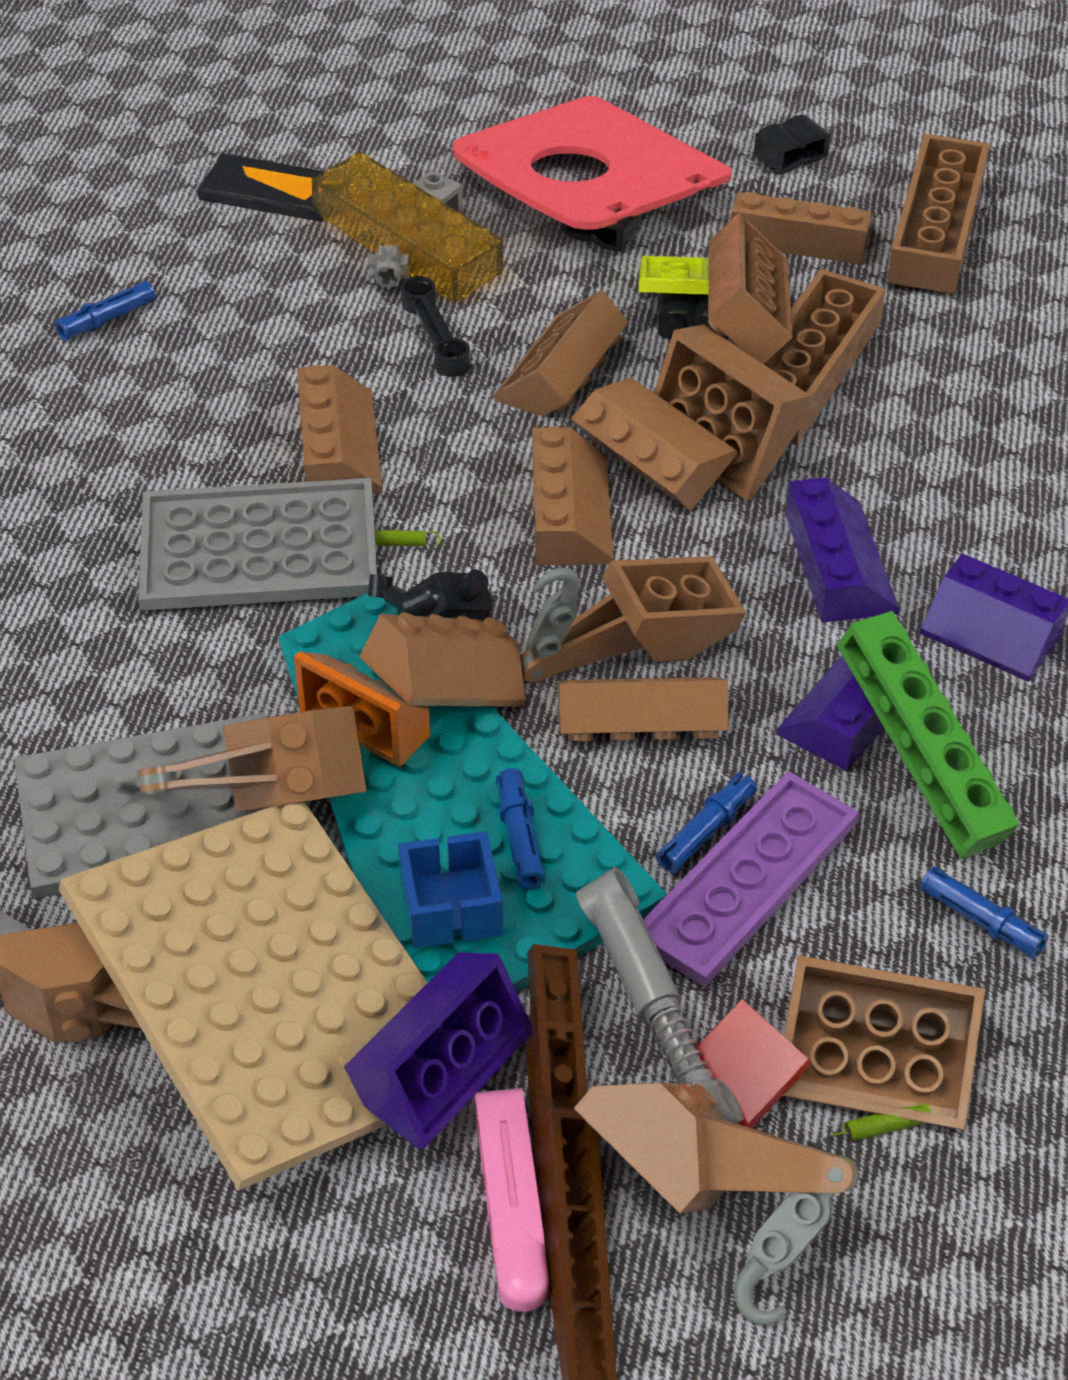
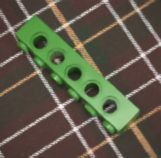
(927, 734)

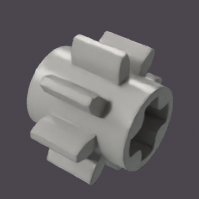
(388, 266)

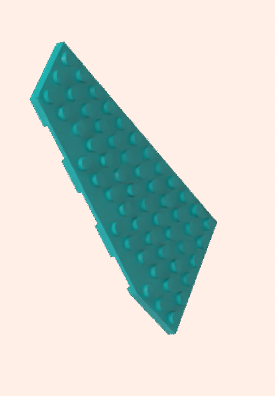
(454, 791)

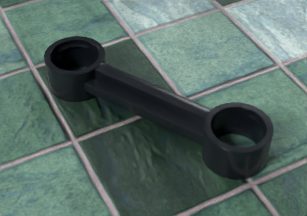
(419, 298)

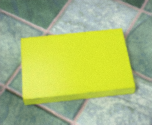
(674, 275)

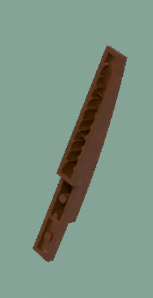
(568, 1169)

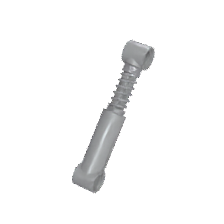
(613, 910)

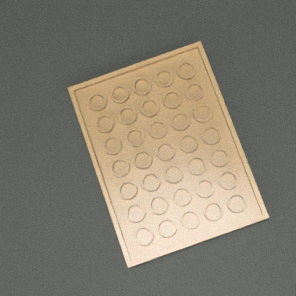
(251, 979)

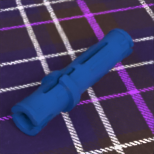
(93, 315)
(718, 811)
(517, 815)
(998, 921)

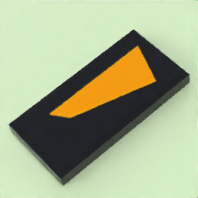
(261, 186)

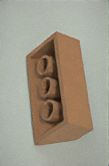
(808, 227)
(564, 356)
(337, 426)
(654, 440)
(570, 499)
(446, 660)
(642, 706)

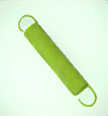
(402, 537)
(880, 1123)

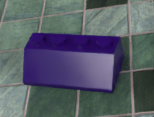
(837, 552)
(441, 1047)

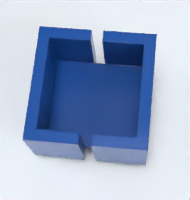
(454, 901)

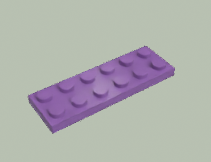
(747, 877)

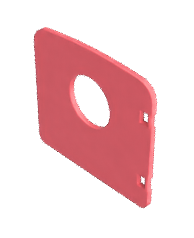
(643, 162)

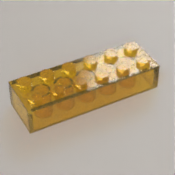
(389, 210)

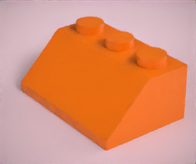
(382, 717)

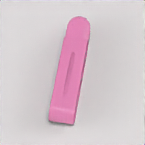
(512, 1199)

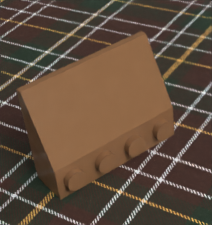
(734, 401)
(884, 1041)

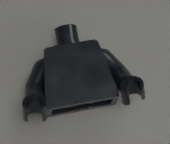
(439, 594)

